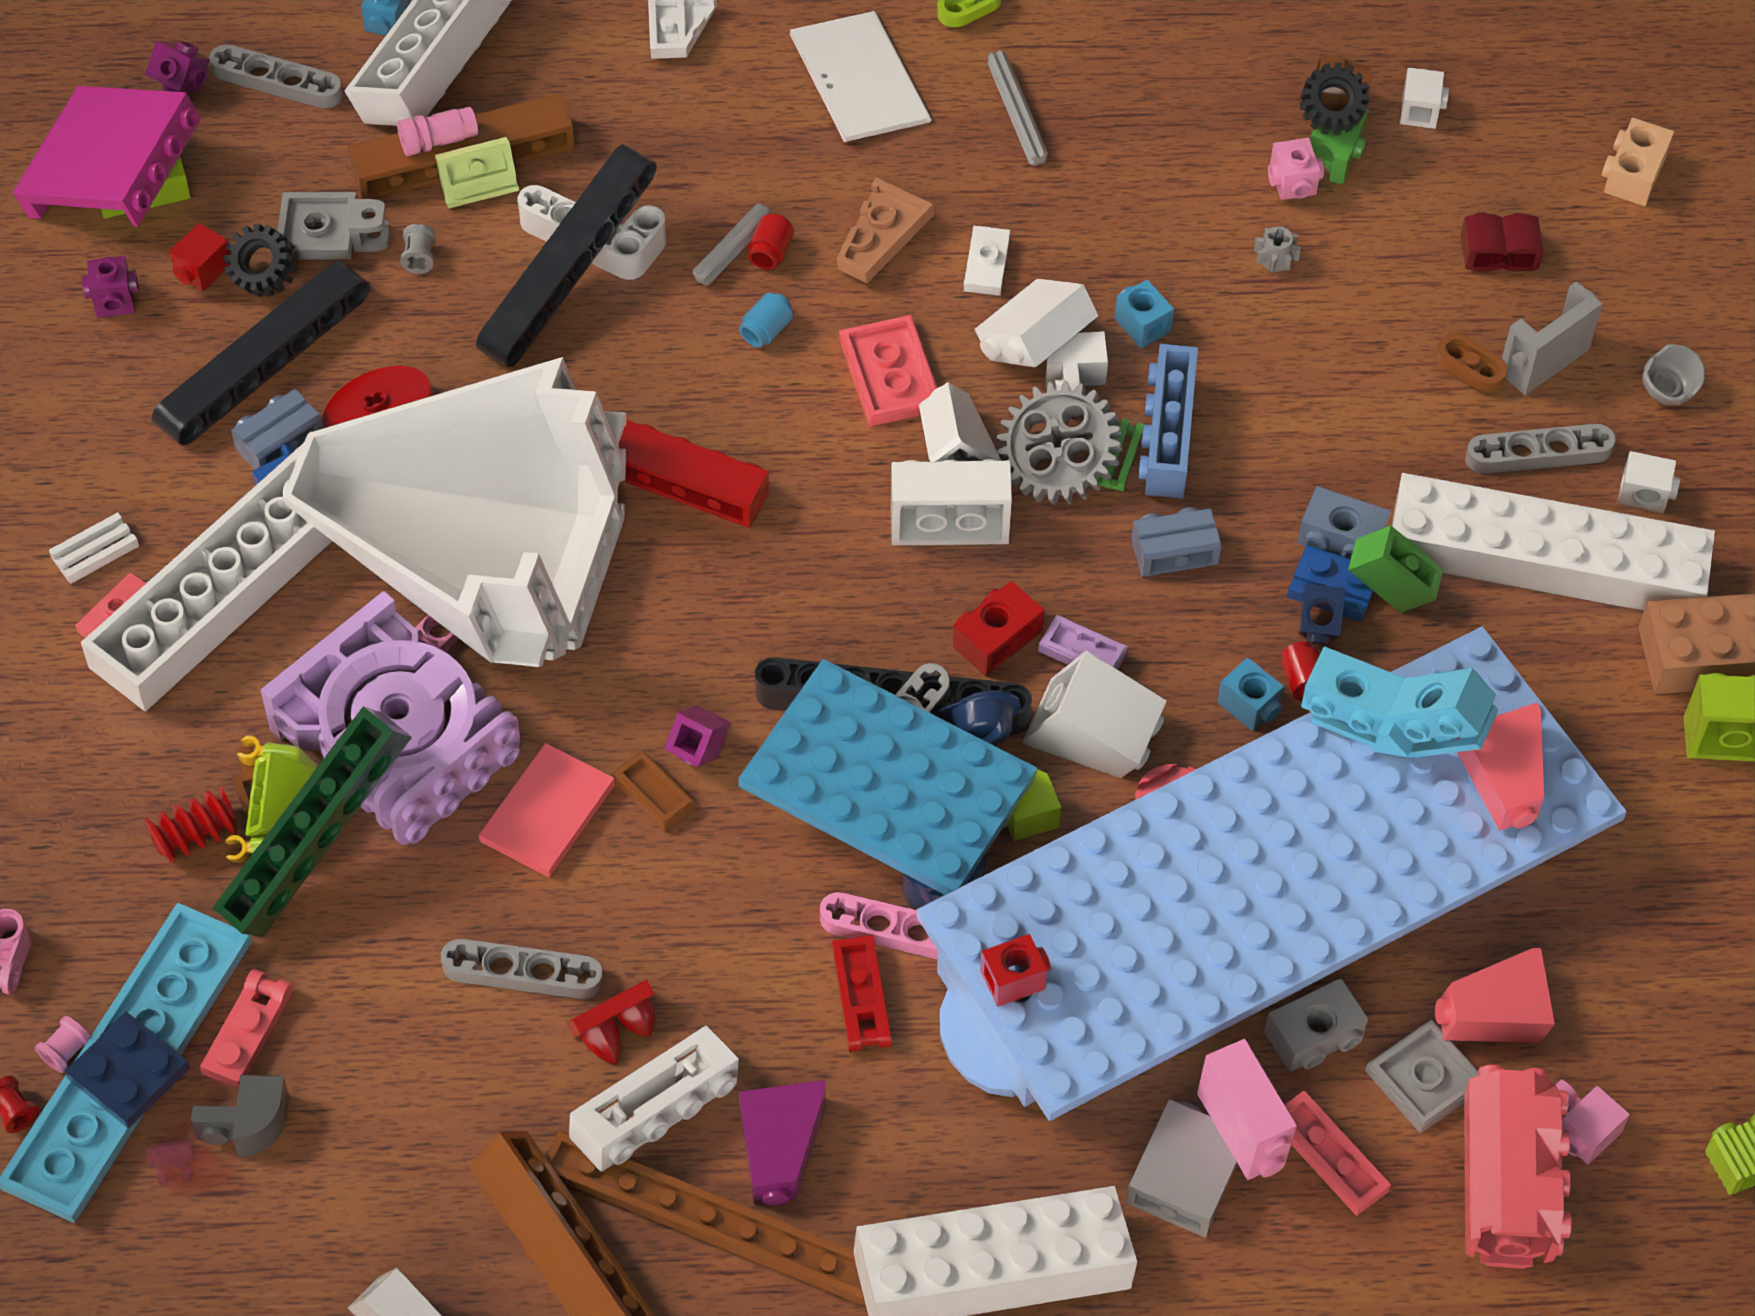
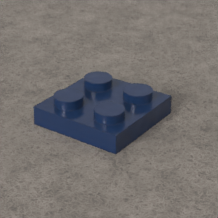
(127, 1069)

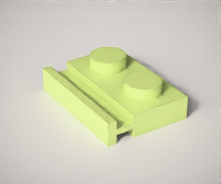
(477, 172)

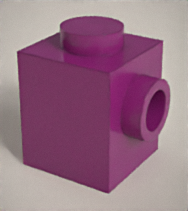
(697, 736)

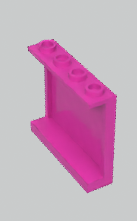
(109, 151)

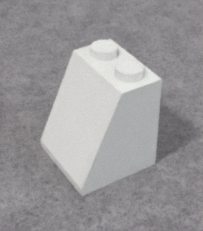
(1096, 717)

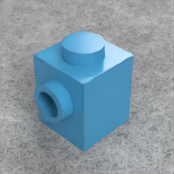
(381, 15)

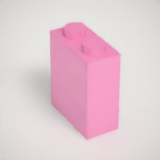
(1246, 1110)

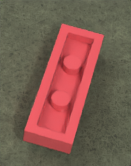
(1335, 1156)

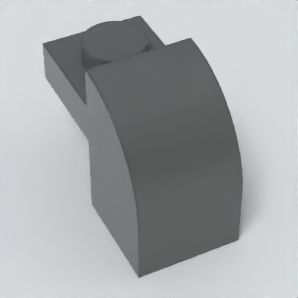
(253, 1122)

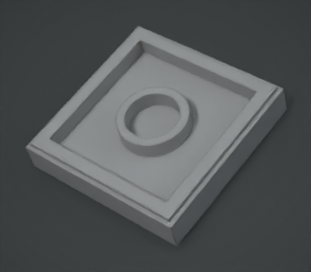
(1423, 1075)

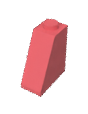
(1510, 768)
(1499, 1003)

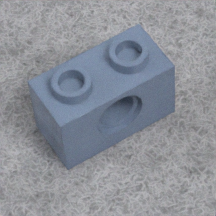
(1334, 511)

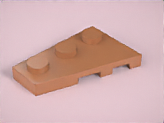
(882, 230)

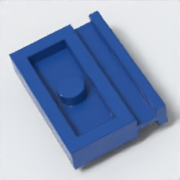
(1331, 570)

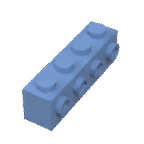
(1171, 421)

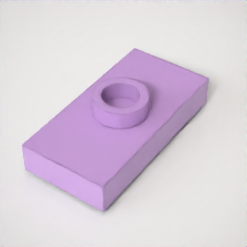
(1069, 640)

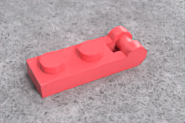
(246, 1028)

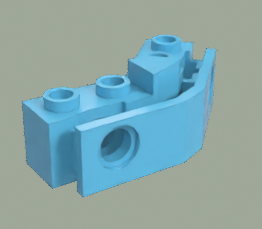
(1400, 713)

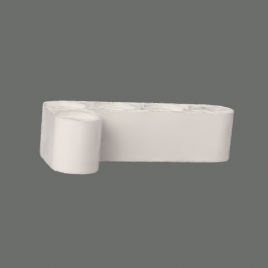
(627, 251)

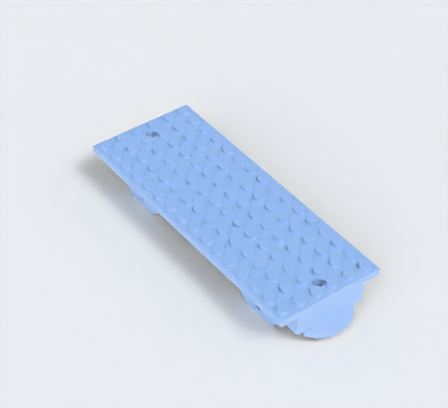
(1236, 893)

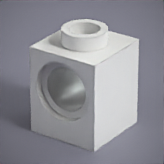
(1648, 482)

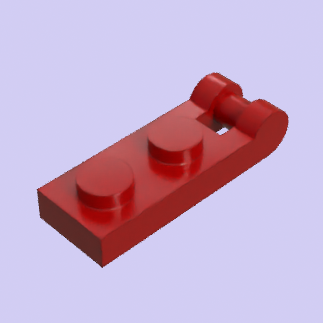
(861, 992)

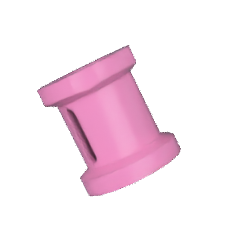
(62, 1044)

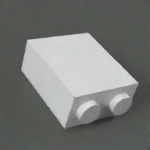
(1036, 322)

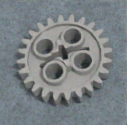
(1056, 410)

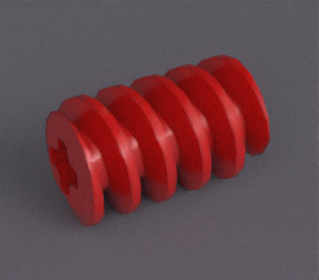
(192, 825)

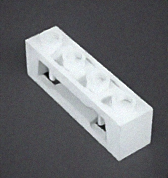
(654, 1099)

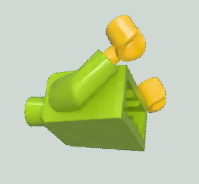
(277, 779)

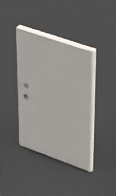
(860, 76)

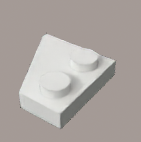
(677, 25)

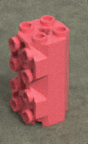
(1515, 1167)

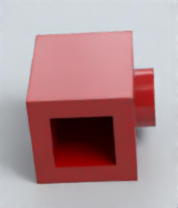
(199, 257)

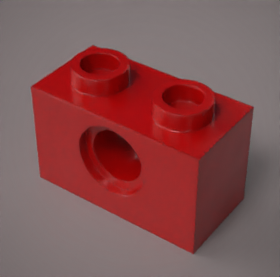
(991, 646)

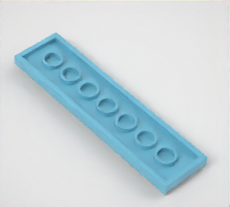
(168, 994)

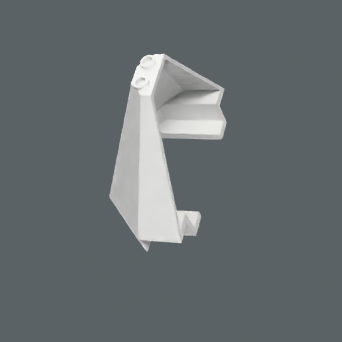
(479, 506)

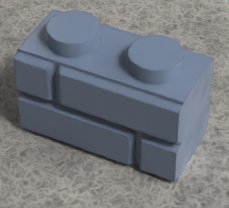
(283, 421)
(1175, 541)

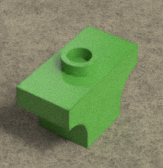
(1339, 150)

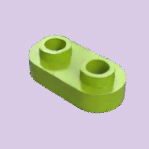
(961, 12)

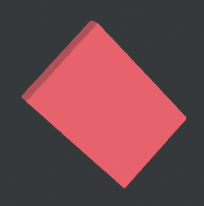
(888, 368)
(547, 810)

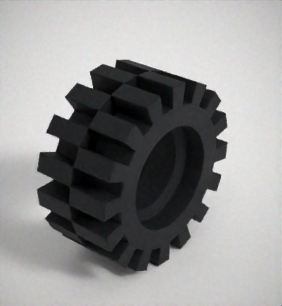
(1342, 79)
(247, 246)

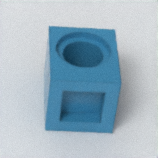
(1144, 313)
(1251, 680)

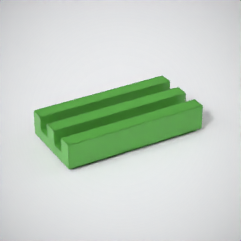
(1136, 433)

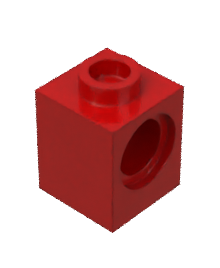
(1009, 985)

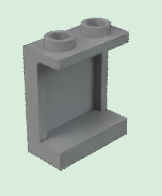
(1538, 356)
(1183, 1169)

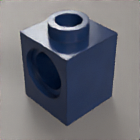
(1329, 596)

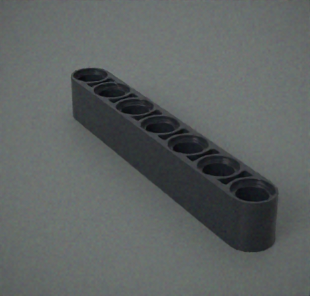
(566, 256)
(260, 353)
(794, 673)

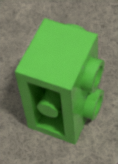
(1395, 569)

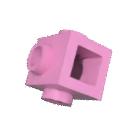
(1295, 169)

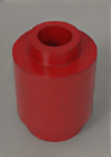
(770, 241)
(1298, 665)

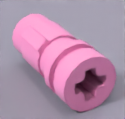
(436, 130)

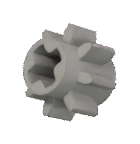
(1277, 249)

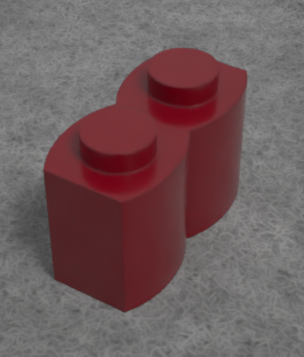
(1501, 242)

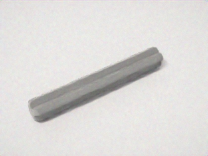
(1017, 108)

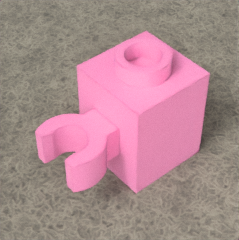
(1591, 1122)

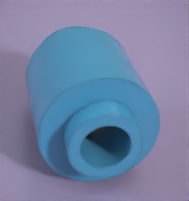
(766, 319)

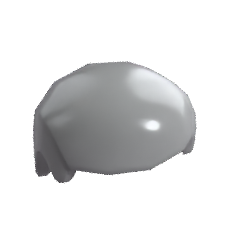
(1673, 374)

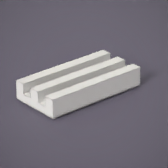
(90, 544)

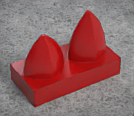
(599, 1029)

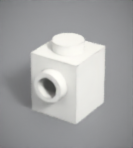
(1423, 98)

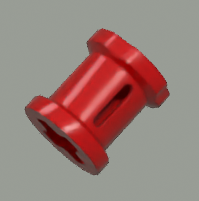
(14, 1107)

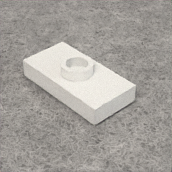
(986, 260)

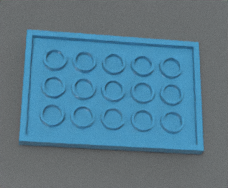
(888, 778)

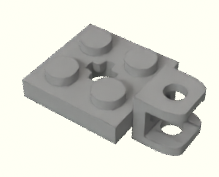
(342, 223)

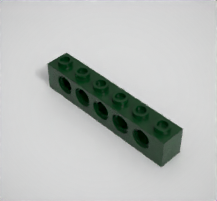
(312, 822)

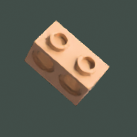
(1637, 162)

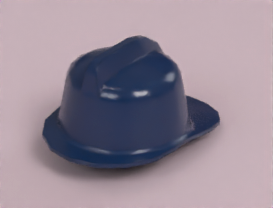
(984, 715)

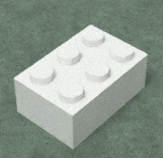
(950, 502)

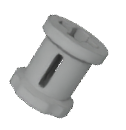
(418, 244)

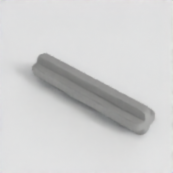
(729, 246)

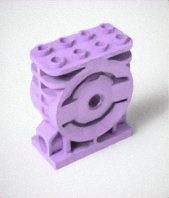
(385, 667)

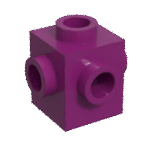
(178, 66)
(110, 286)

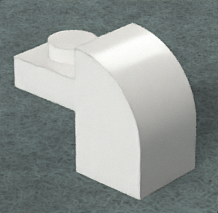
(1079, 361)

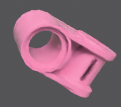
(12, 950)

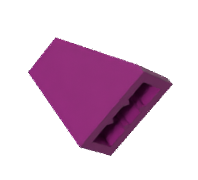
(780, 1136)

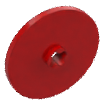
(376, 392)

